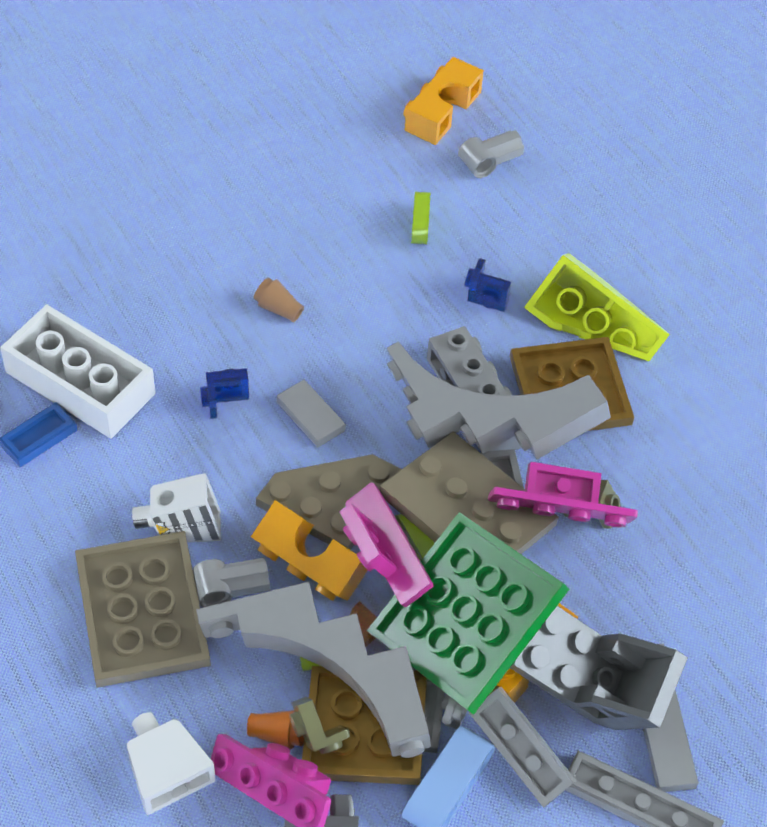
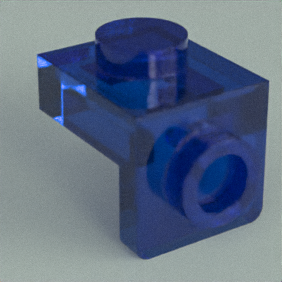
(487, 289)
(224, 387)

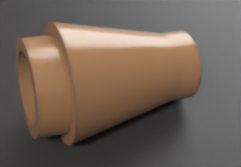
(277, 299)

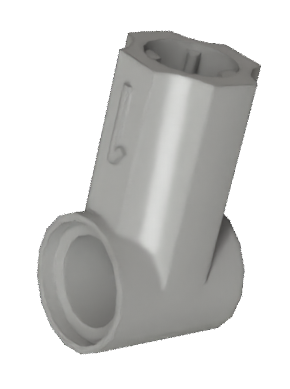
(485, 155)
(221, 581)

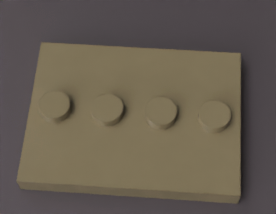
(455, 480)
(141, 609)

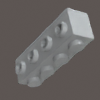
(460, 362)

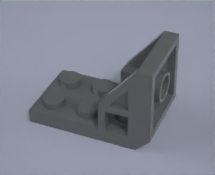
(604, 677)

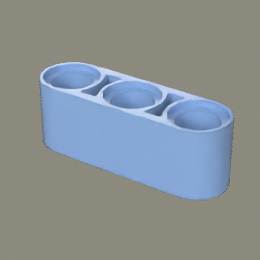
(449, 780)

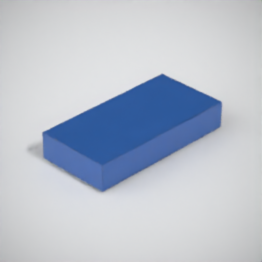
(38, 434)

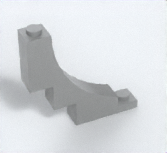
(289, 623)

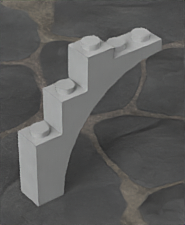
(536, 420)

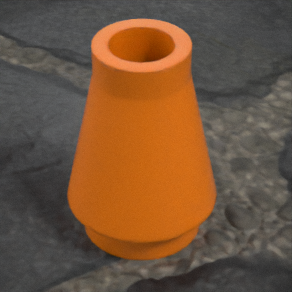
(274, 728)

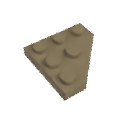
(322, 491)

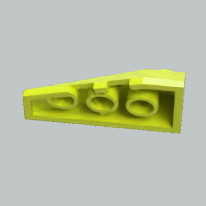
(589, 307)

